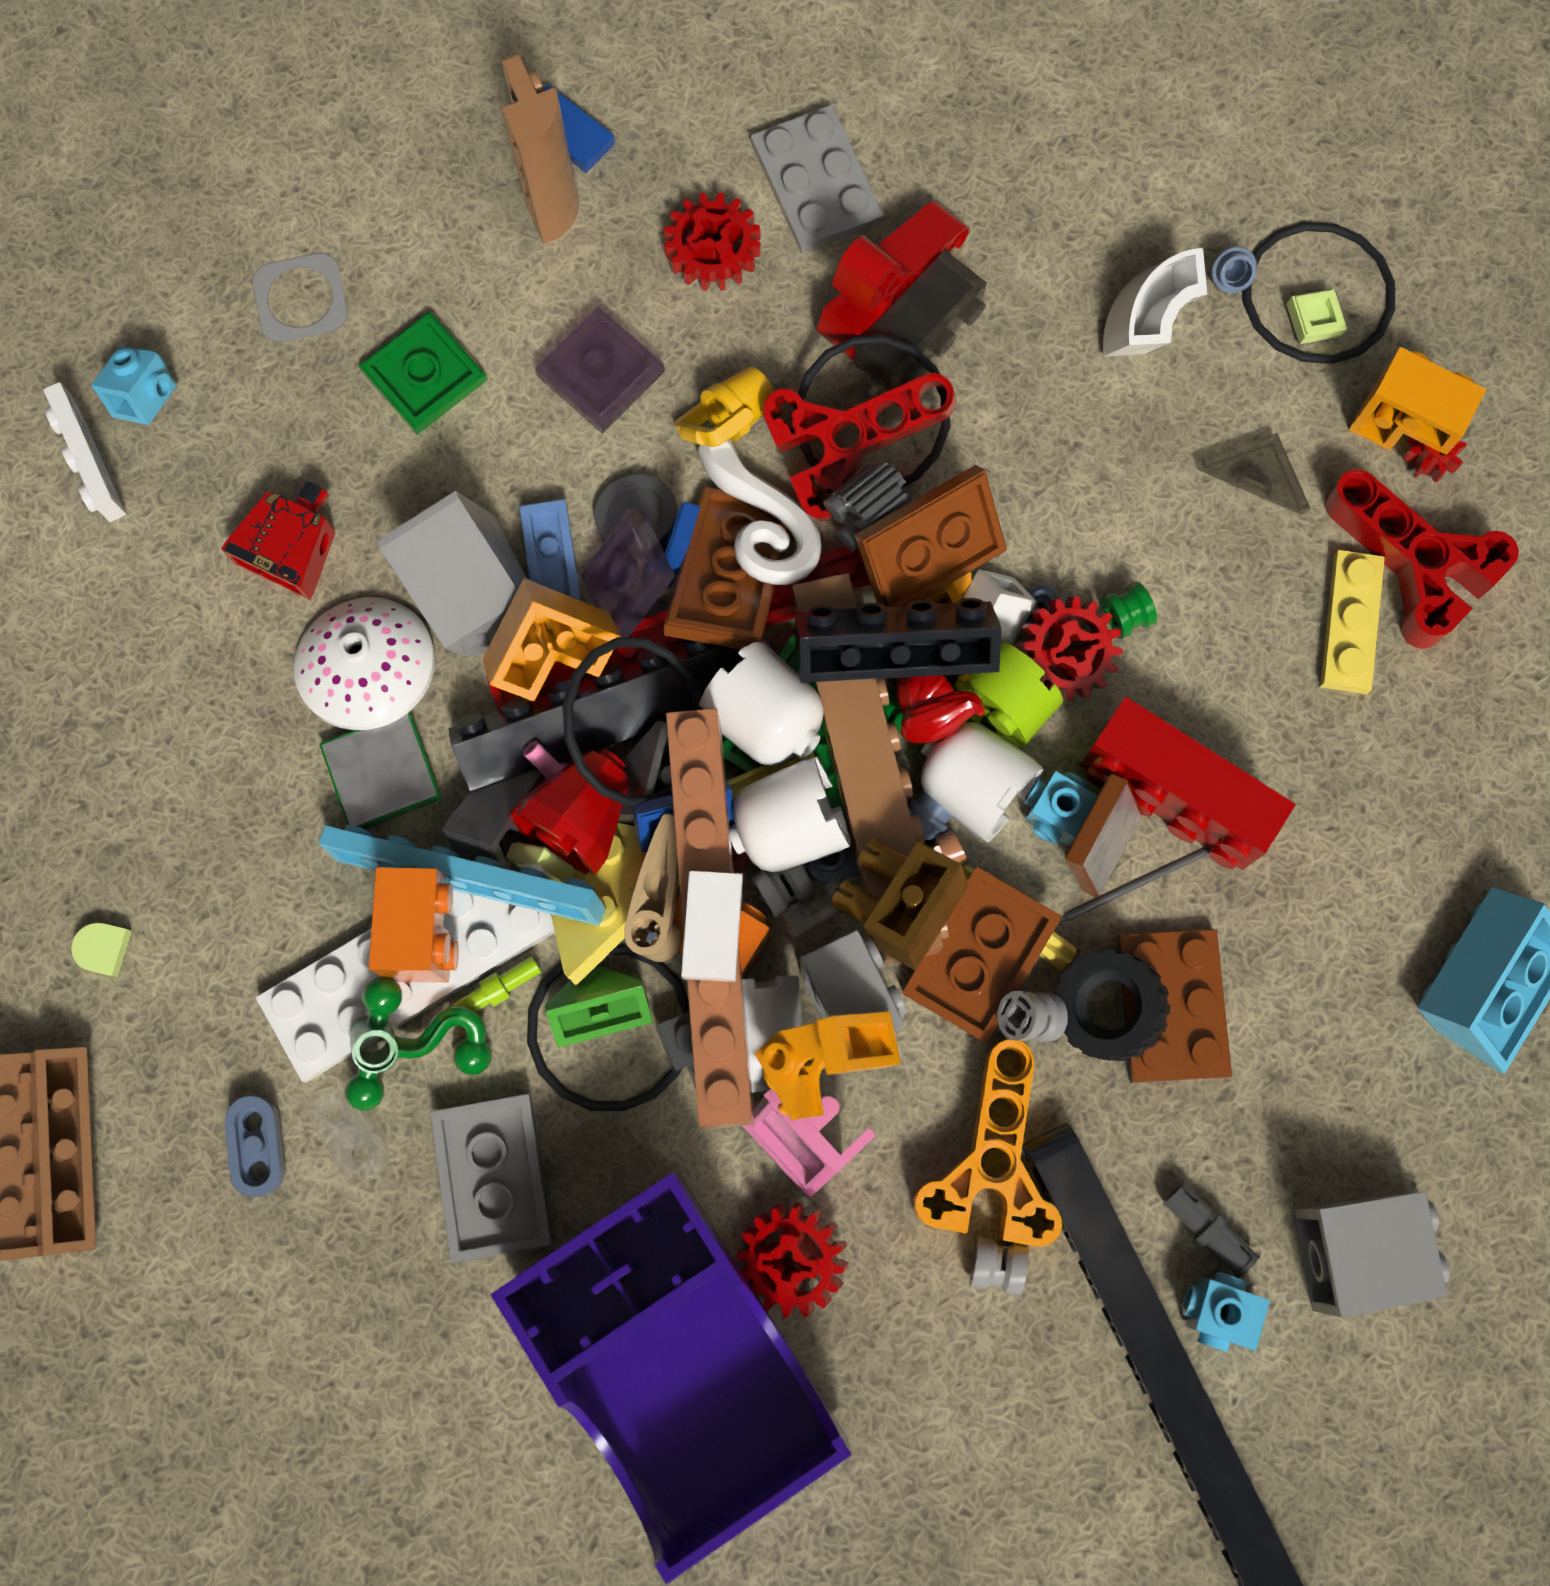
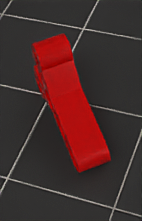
(879, 274)
(824, 423)
(1449, 555)

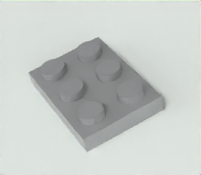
(816, 179)
(491, 1178)

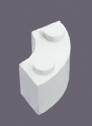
(1150, 302)

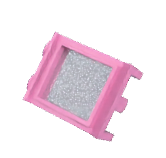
(800, 1145)

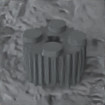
(865, 500)

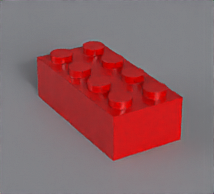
(1188, 786)

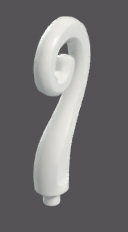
(733, 477)

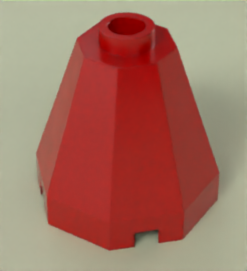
(572, 815)

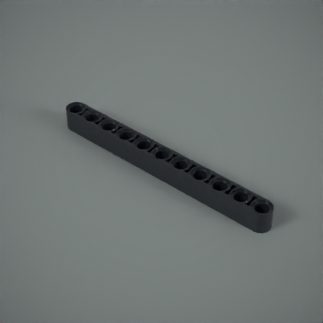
(1159, 1362)

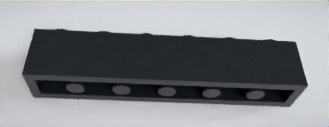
(605, 711)

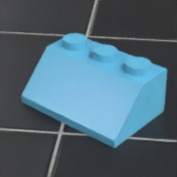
(1494, 979)

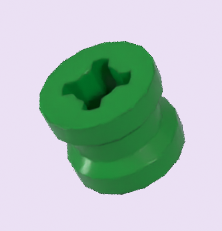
(1130, 609)

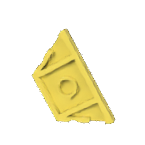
(584, 944)

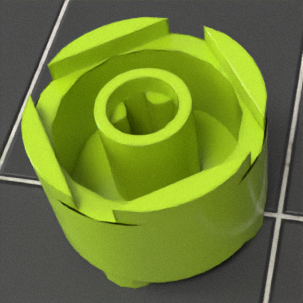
(1013, 697)

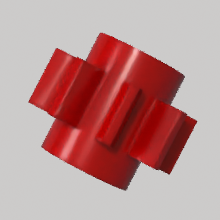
(1432, 462)

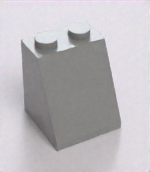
(456, 571)
(1371, 1253)

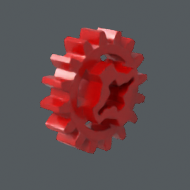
(710, 247)
(1063, 630)
(814, 1261)

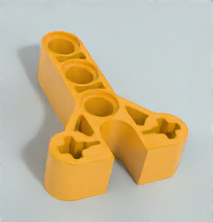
(1014, 1185)

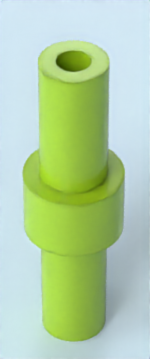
(496, 987)

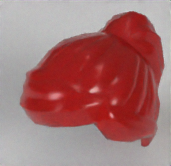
(933, 708)

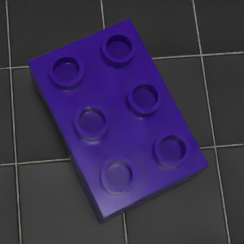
(674, 1373)

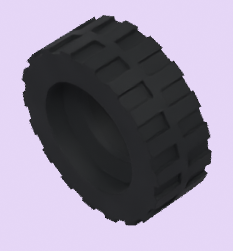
(1149, 996)

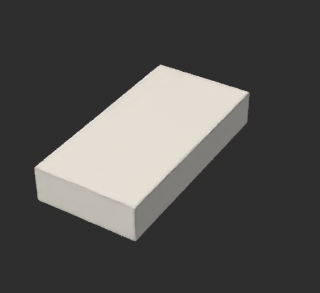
(712, 926)

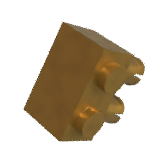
(914, 906)

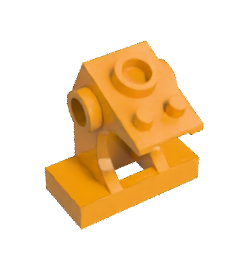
(837, 1045)

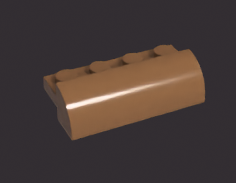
(540, 151)
(45, 1154)

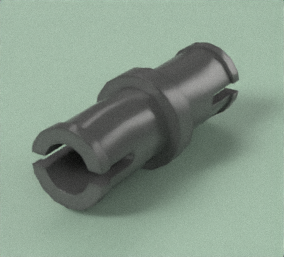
(1211, 1230)

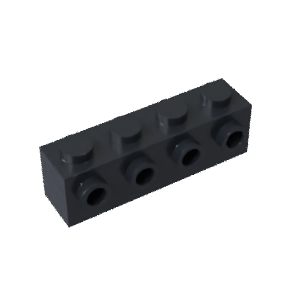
(897, 640)

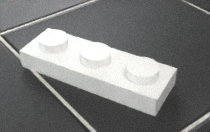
(82, 453)

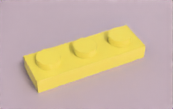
(1352, 622)

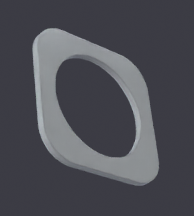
(270, 272)

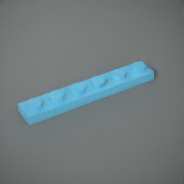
(479, 877)

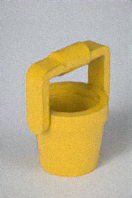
(730, 408)

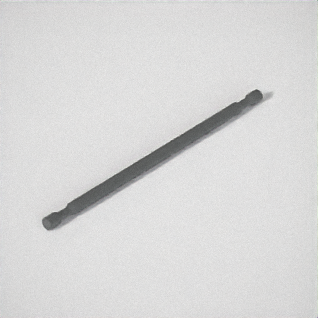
(1137, 883)

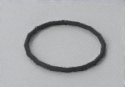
(1369, 249)
(897, 344)
(571, 694)
(553, 1081)

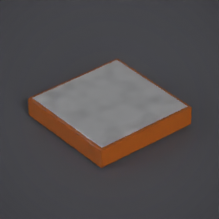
(1103, 835)

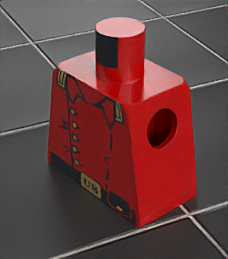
(284, 539)

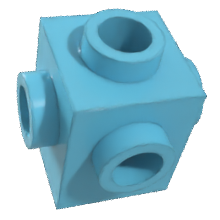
(134, 384)
(1046, 817)
(1242, 1317)

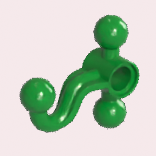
(382, 998)

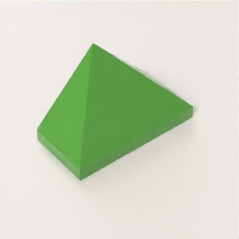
(597, 1007)

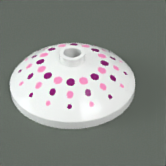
(376, 682)

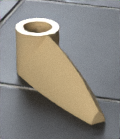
(656, 897)

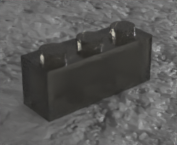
(923, 317)

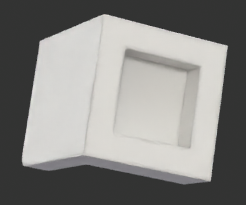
(1008, 599)

